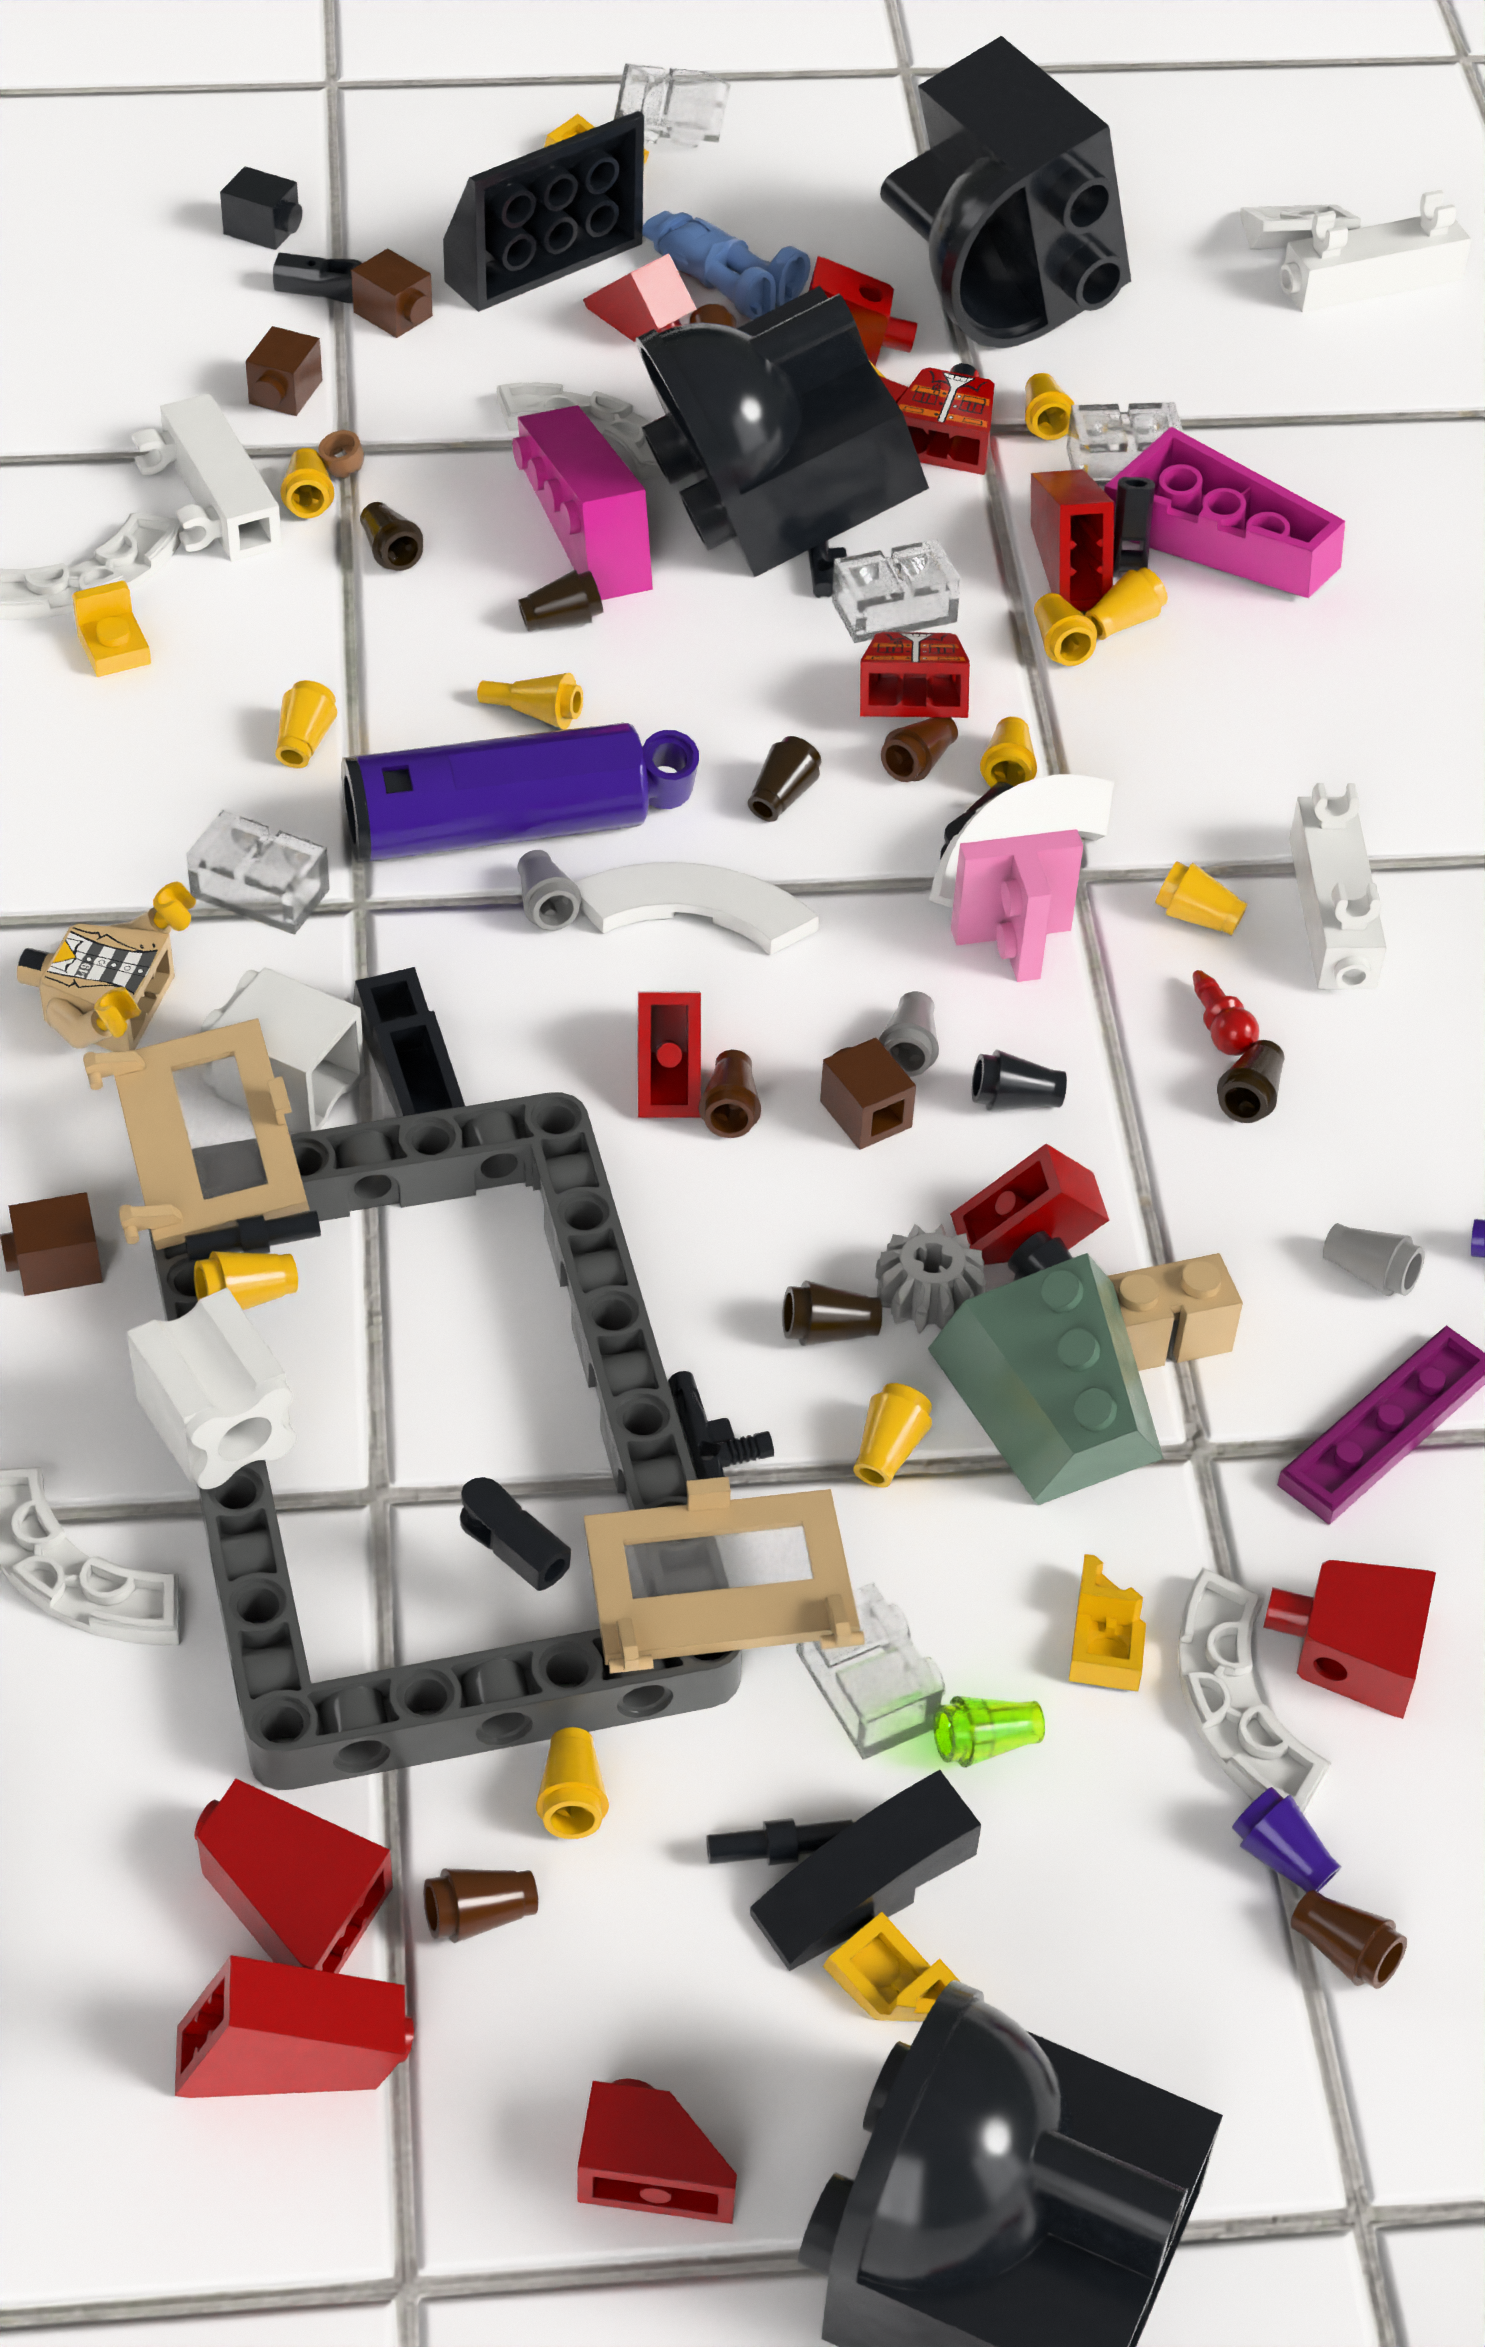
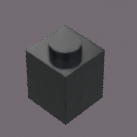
(260, 208)

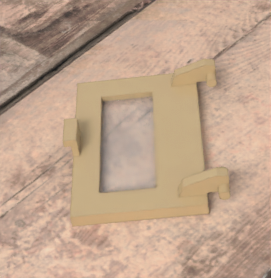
(203, 1132)
(720, 1576)

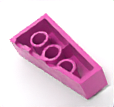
(587, 498)
(1234, 517)

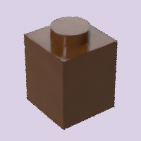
(392, 293)
(284, 370)
(867, 1093)
(52, 1244)

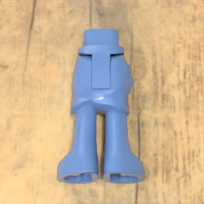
(714, 255)

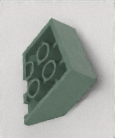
(1052, 1378)

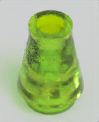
(984, 1728)

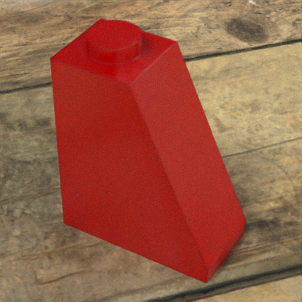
(1073, 535)
(292, 1876)
(289, 2032)

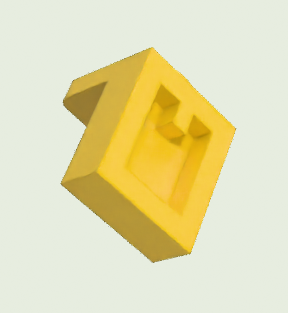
(109, 629)

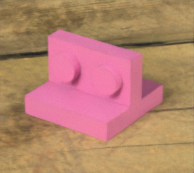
(1017, 895)

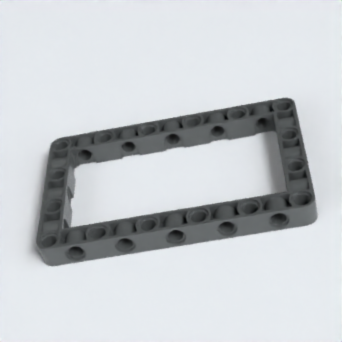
(501, 1693)

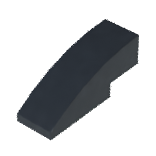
(406, 1044)
(868, 1870)

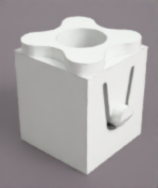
(308, 1039)
(212, 1390)

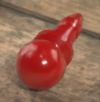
(1230, 1024)

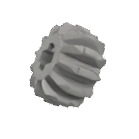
(928, 1276)

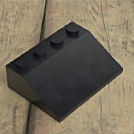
(547, 214)

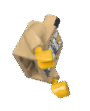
(109, 977)

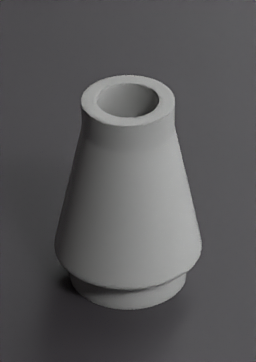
(547, 892)
(912, 1034)
(1378, 1258)

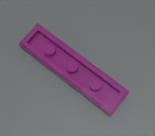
(1385, 1425)

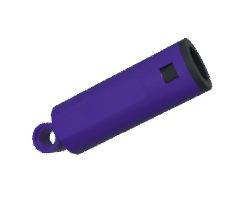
(511, 789)

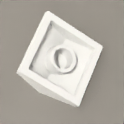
(1277, 225)

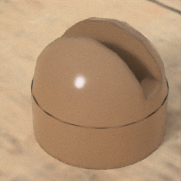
(345, 442)

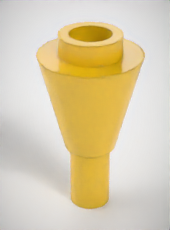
(547, 698)

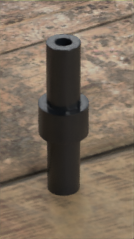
(253, 1235)
(777, 1842)

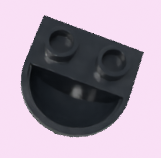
(1013, 198)
(778, 429)
(1006, 2193)

